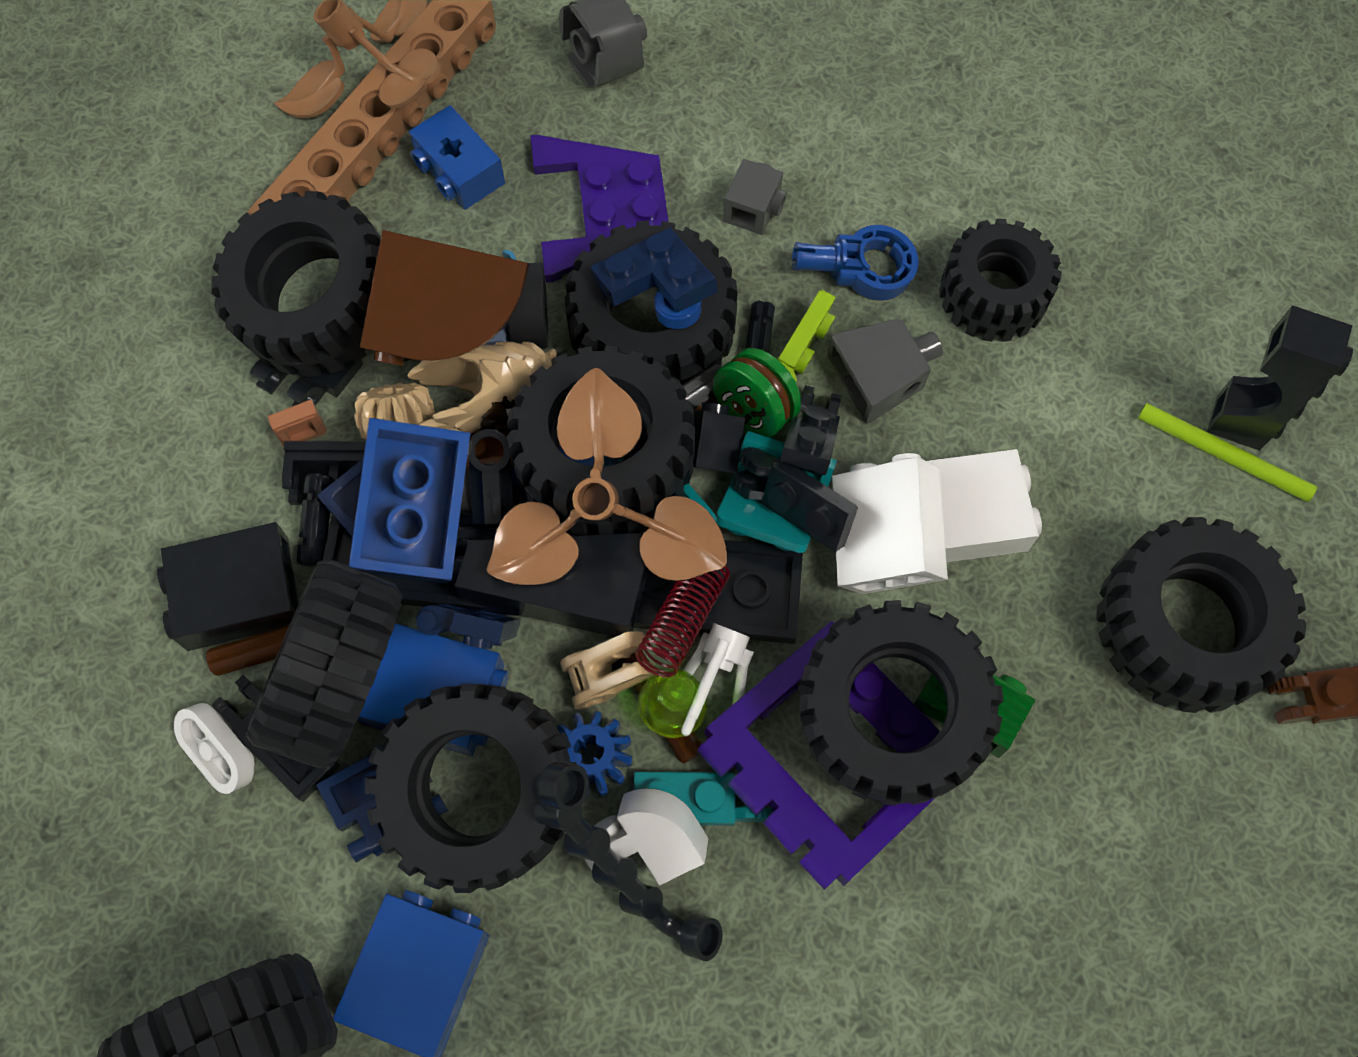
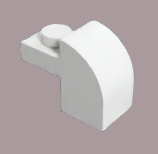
(658, 829)

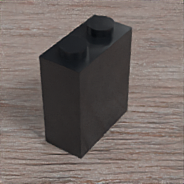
(228, 586)

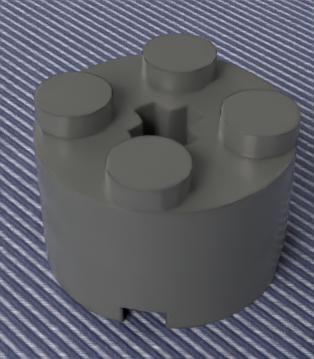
(603, 39)

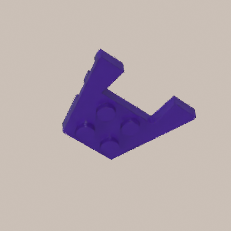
(615, 191)

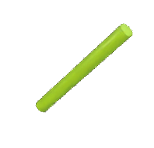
(1227, 452)

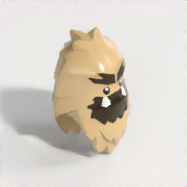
(491, 376)

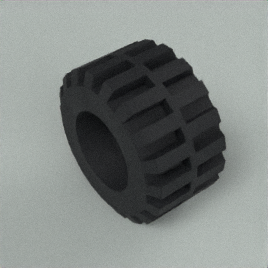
(1005, 250)

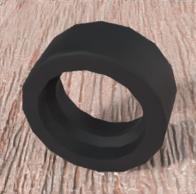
(530, 318)

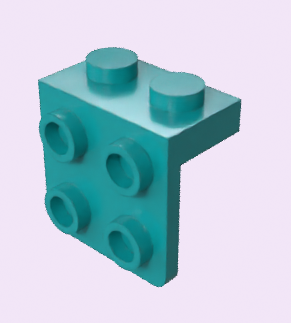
(755, 520)

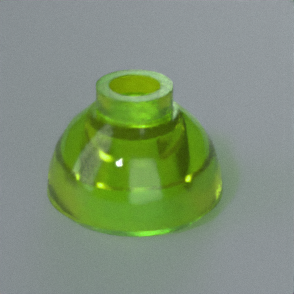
(666, 701)

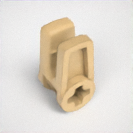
(592, 670)

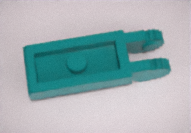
(704, 794)

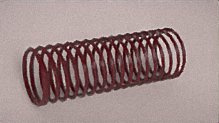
(663, 652)

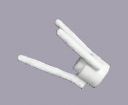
(721, 650)

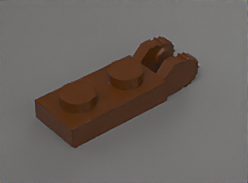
(1328, 693)

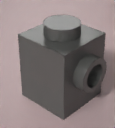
(754, 196)

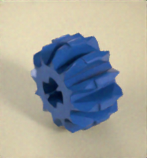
(607, 744)

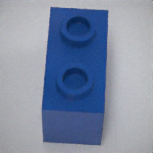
(456, 157)

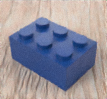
(409, 501)

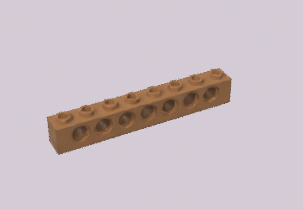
(365, 129)

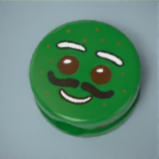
(759, 390)

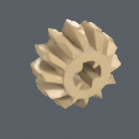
(394, 402)

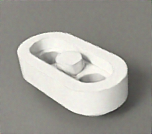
(214, 748)

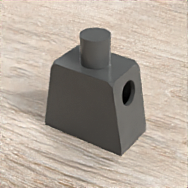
(882, 364)

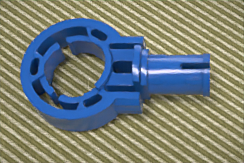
(848, 265)

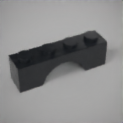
(1298, 364)

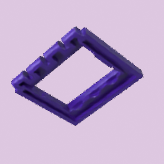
(796, 815)

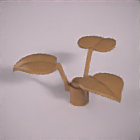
(343, 27)
(597, 423)

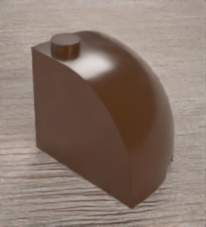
(437, 299)

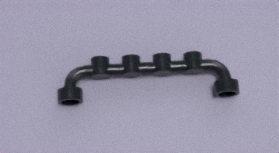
(559, 799)

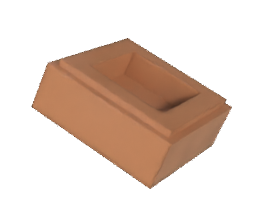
(298, 423)

